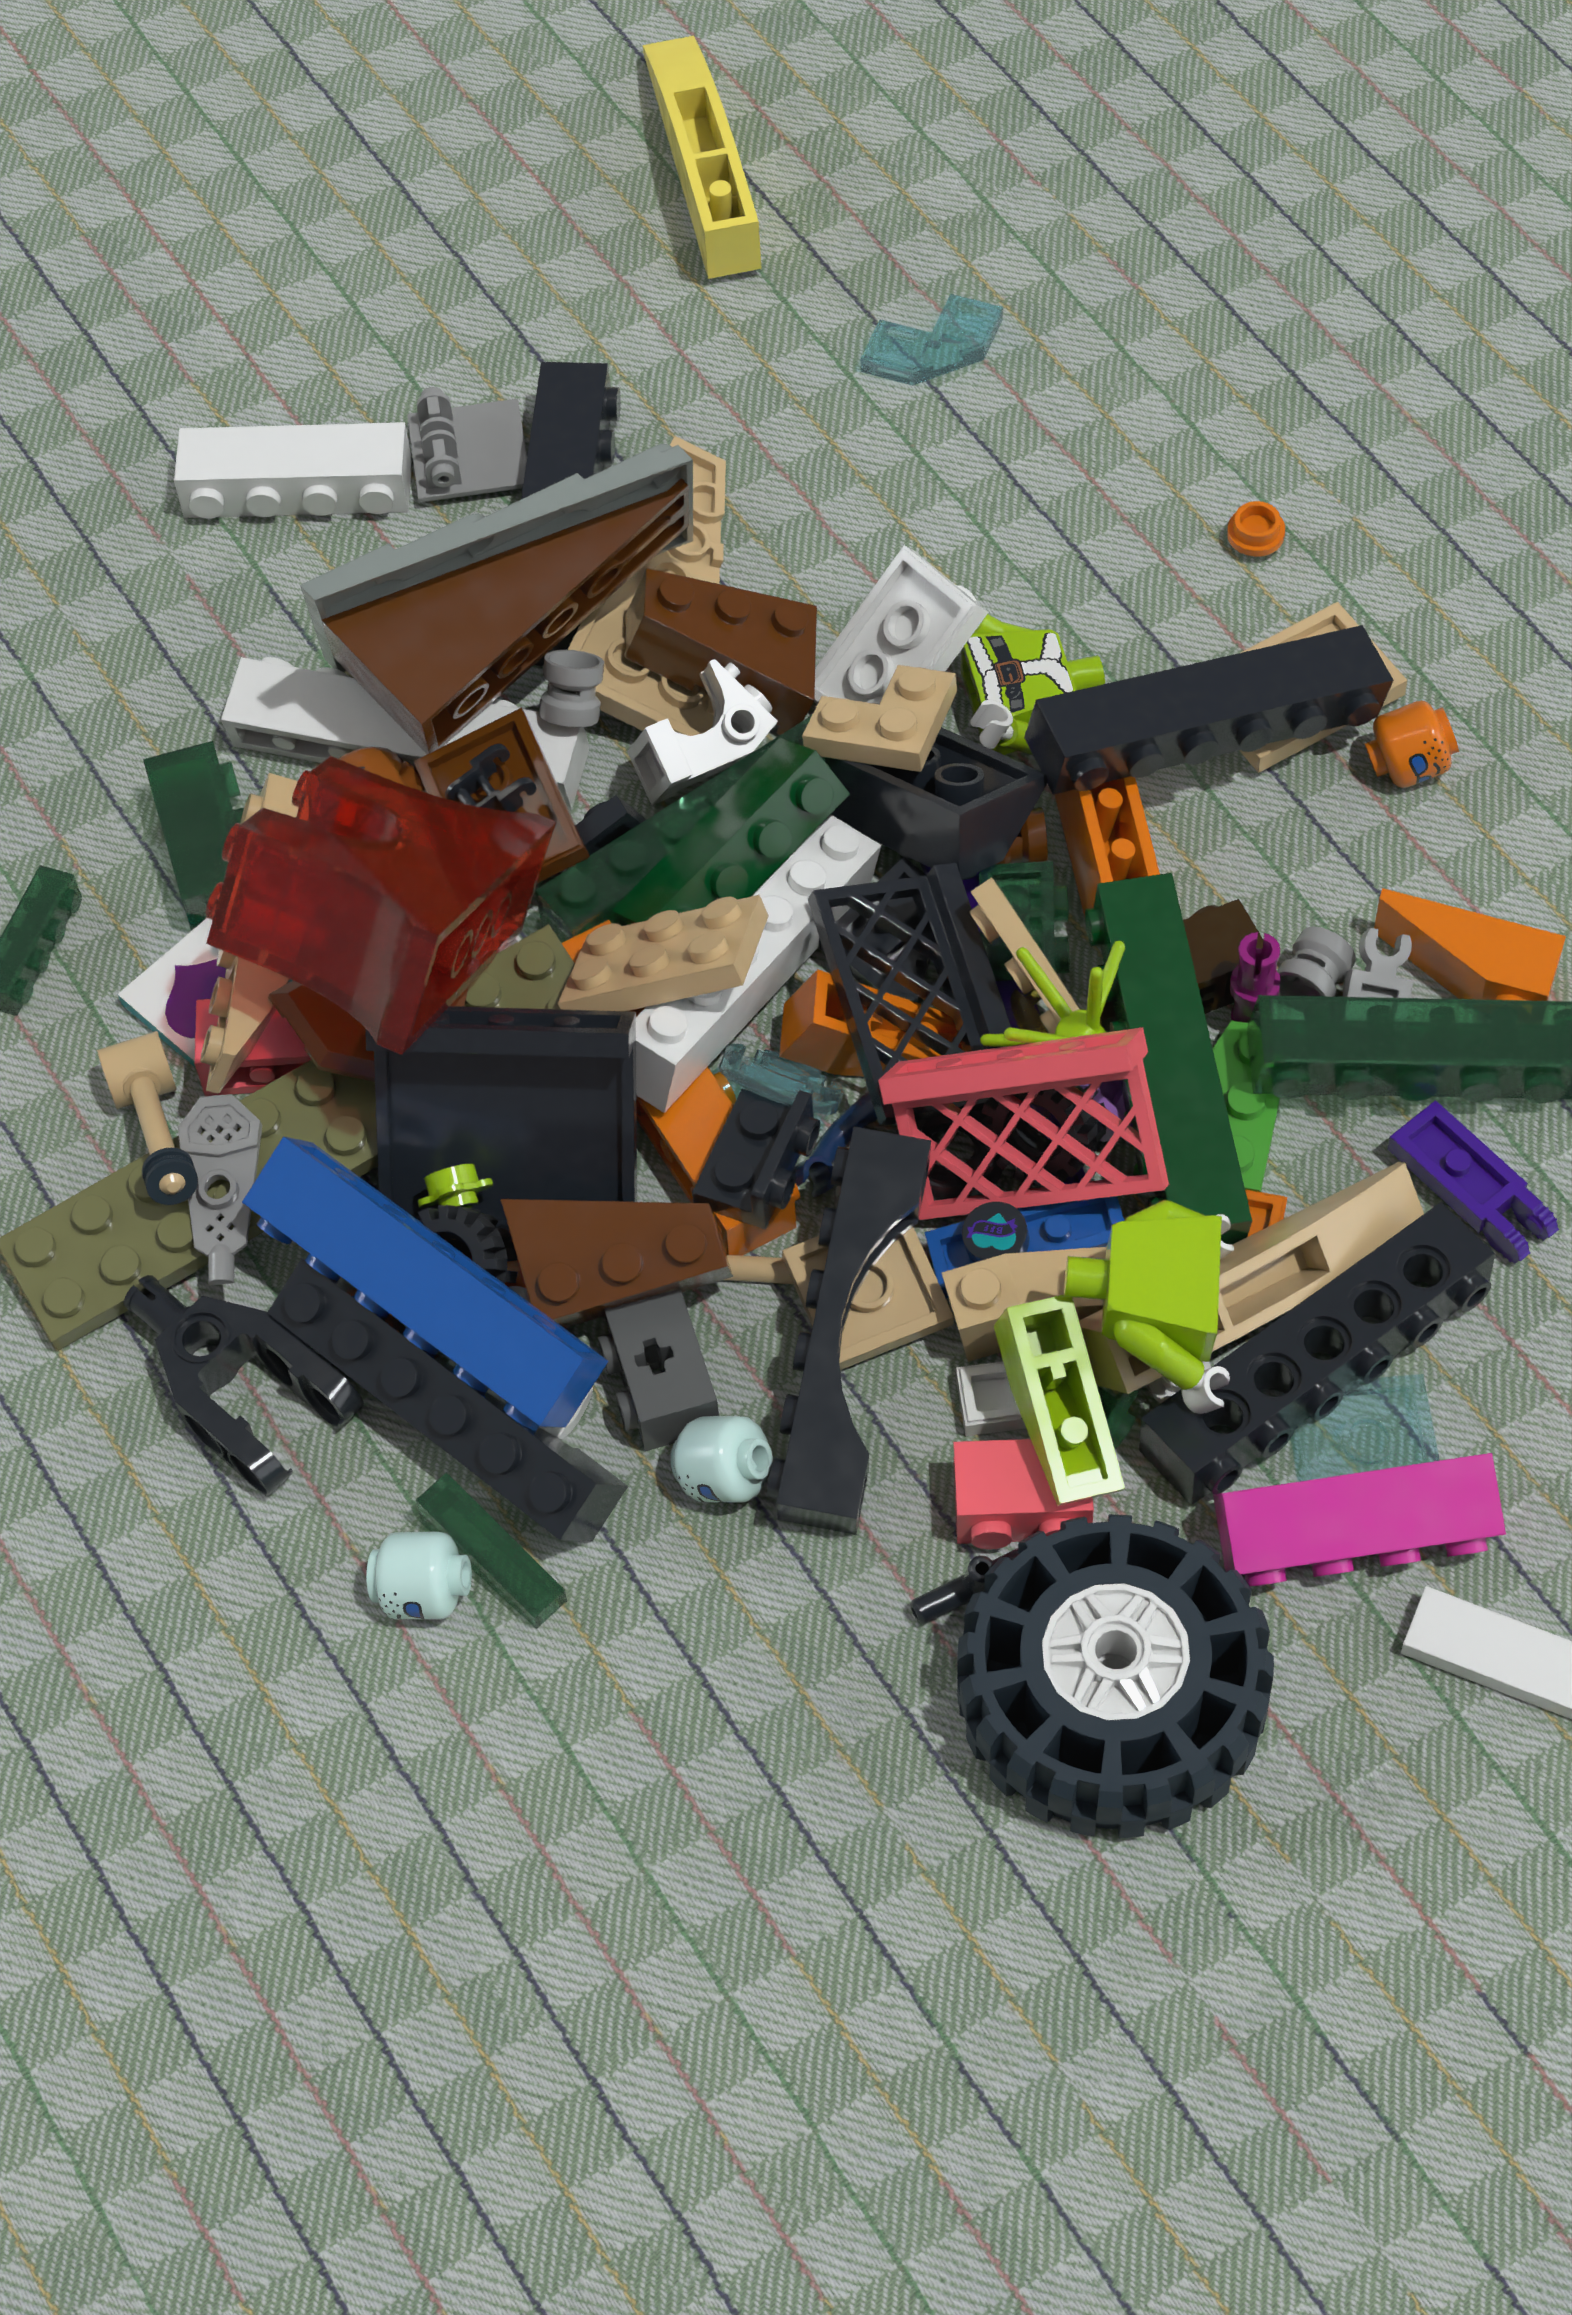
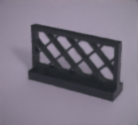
(952, 945)

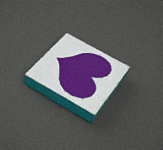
(169, 988)

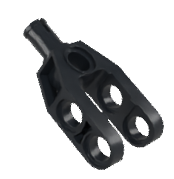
(240, 1336)

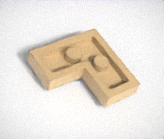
(888, 733)

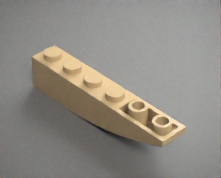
(243, 994)
(1280, 1267)

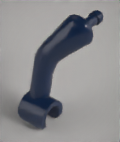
(821, 1162)

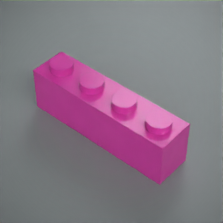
(1360, 1515)

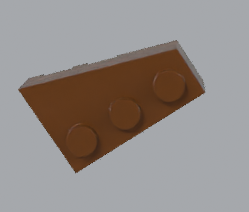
(686, 622)
(611, 1252)

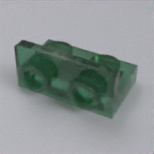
(1039, 905)

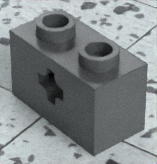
(649, 1337)

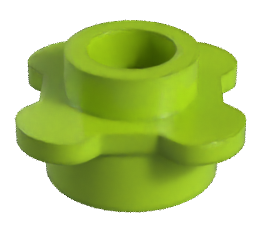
(454, 1187)

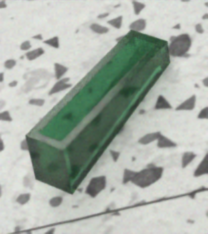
(491, 1551)

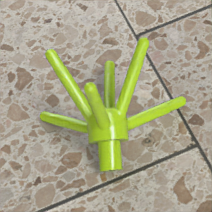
(1072, 1023)

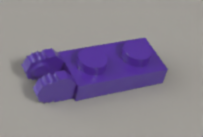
(1471, 1180)

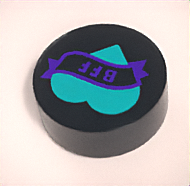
(994, 1231)

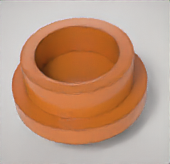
(1256, 529)

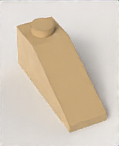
(987, 1287)

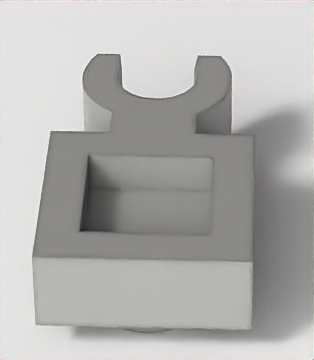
(1379, 976)

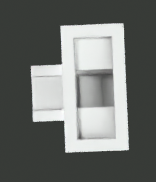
(675, 760)

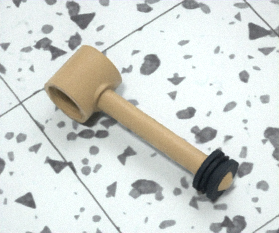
(138, 1075)

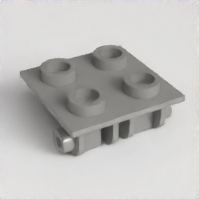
(465, 447)

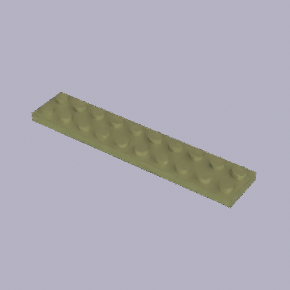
(107, 1237)

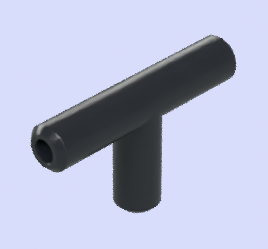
(955, 1592)

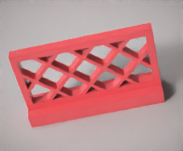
(1025, 1069)

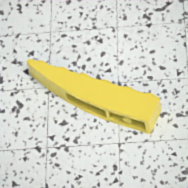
(705, 157)

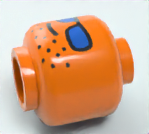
(1412, 744)

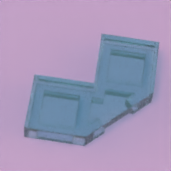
(916, 356)

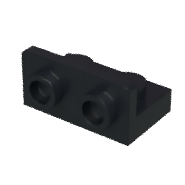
(756, 1157)

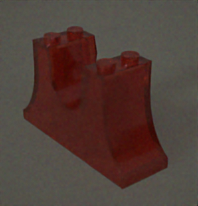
(377, 894)

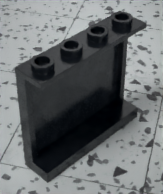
(522, 1096)

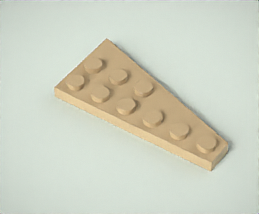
(628, 688)

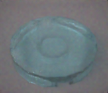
(779, 1078)

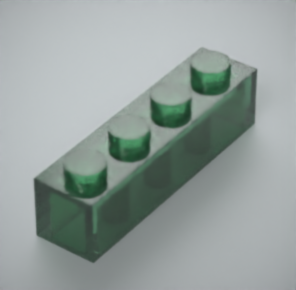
(33, 933)

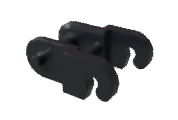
(477, 778)

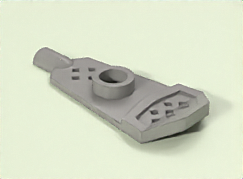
(221, 1160)

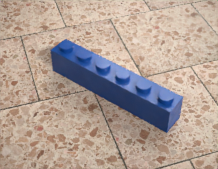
(423, 1284)

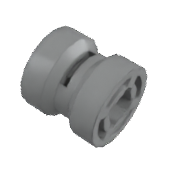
(571, 688)
(1316, 964)

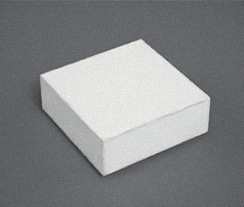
(987, 1399)

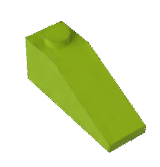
(1059, 1398)

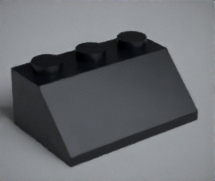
(954, 811)

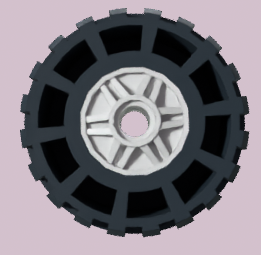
(1114, 1675)

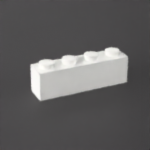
(293, 470)

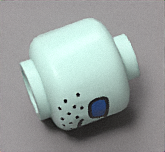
(721, 1459)
(418, 1575)

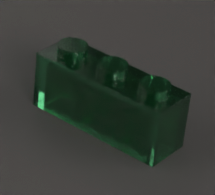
(195, 817)

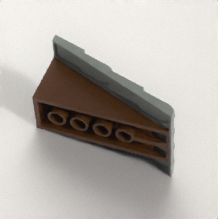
(483, 599)

